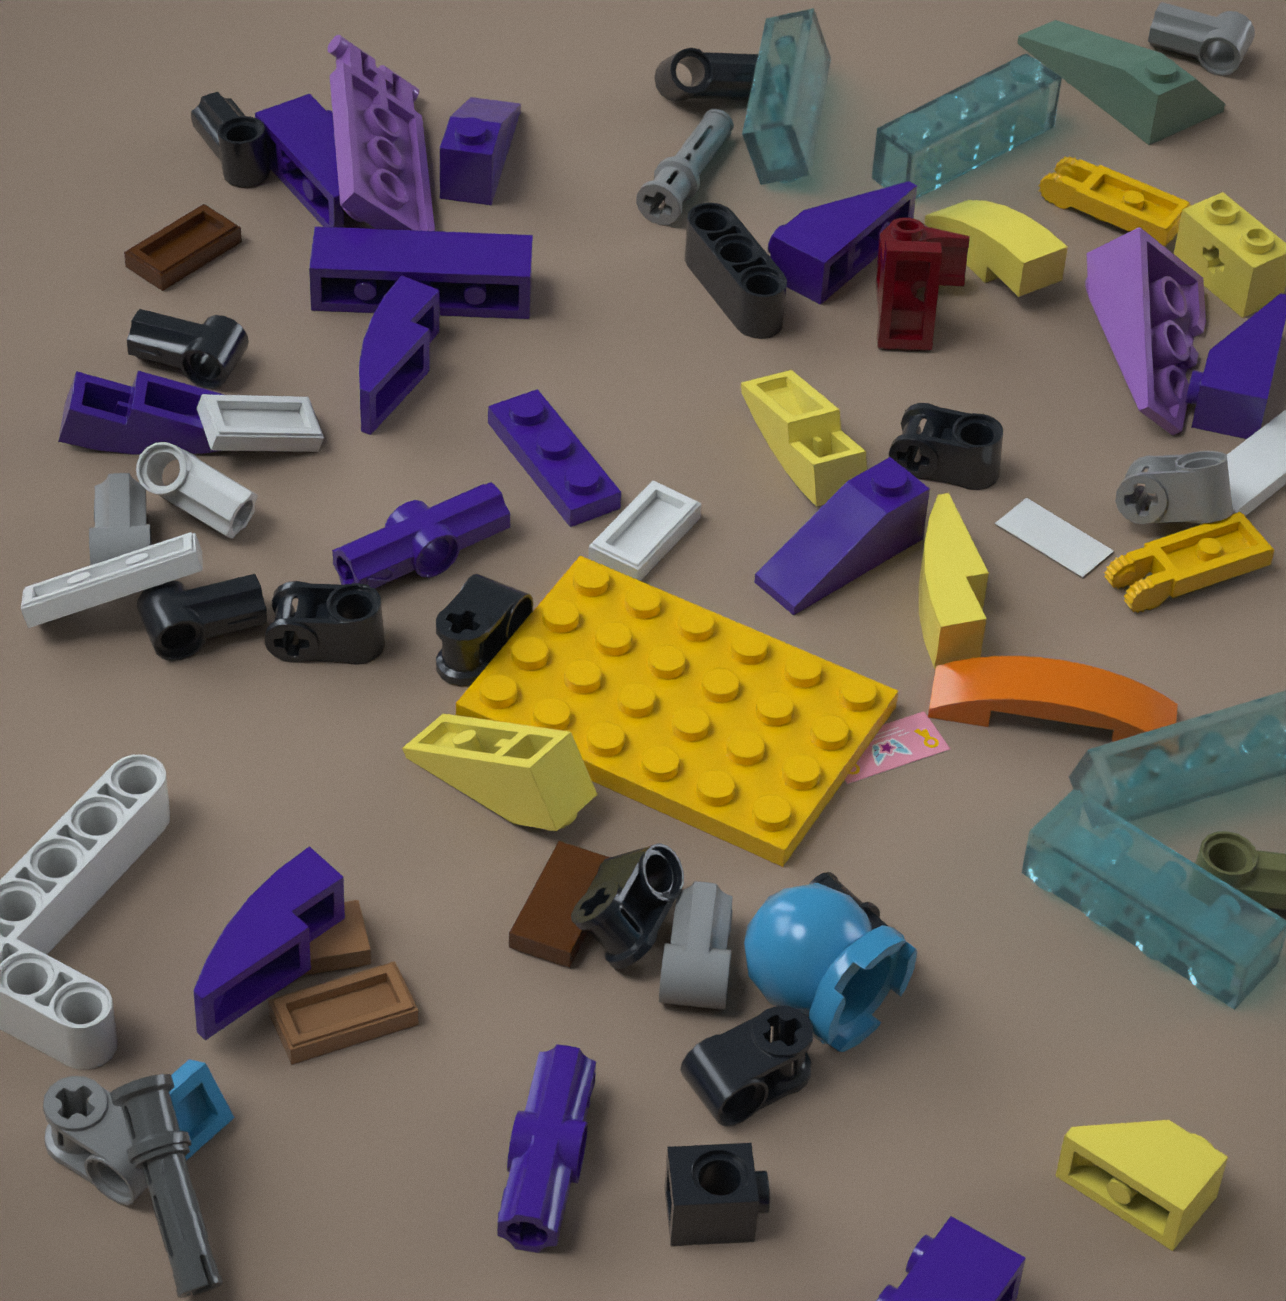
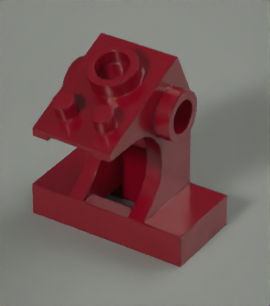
(908, 260)

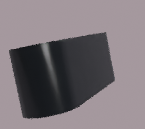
(735, 270)

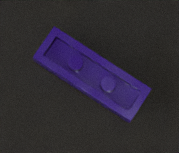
(554, 458)

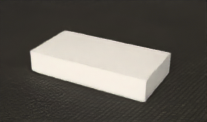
(259, 423)
(645, 531)

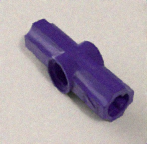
(423, 537)
(547, 1149)

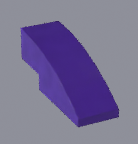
(396, 349)
(130, 418)
(268, 940)

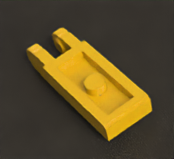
(1113, 198)
(1189, 561)

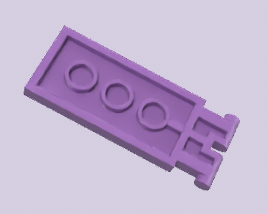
(378, 143)

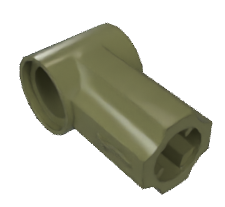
(1250, 871)

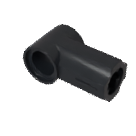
(711, 73)
(234, 138)
(202, 351)
(183, 618)

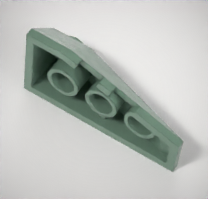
(1124, 79)

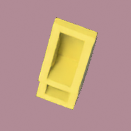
(1004, 244)
(804, 434)
(951, 587)

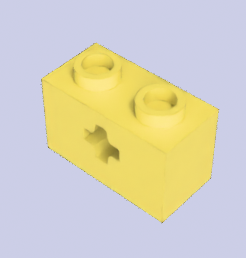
(1232, 253)

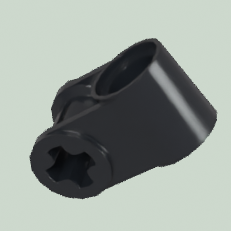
(953, 446)
(330, 622)
(478, 627)
(630, 901)
(744, 1070)

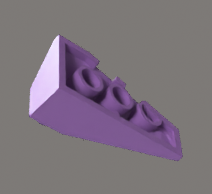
(1150, 315)

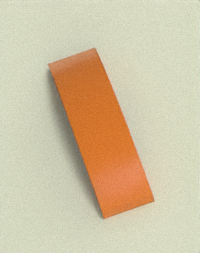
(1047, 690)

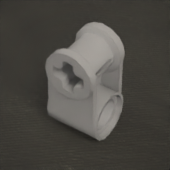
(1185, 489)
(92, 1137)

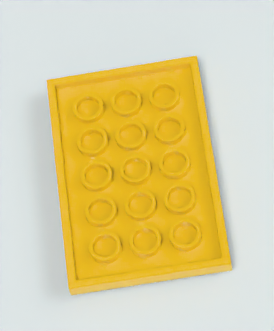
(685, 707)

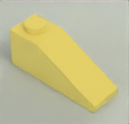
(510, 768)

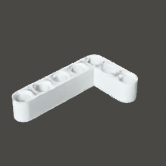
(52, 890)

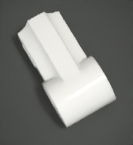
(197, 489)

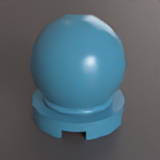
(823, 958)

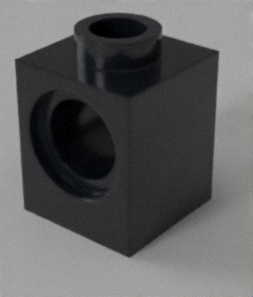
(707, 1218)

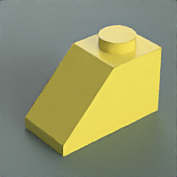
(1144, 1174)

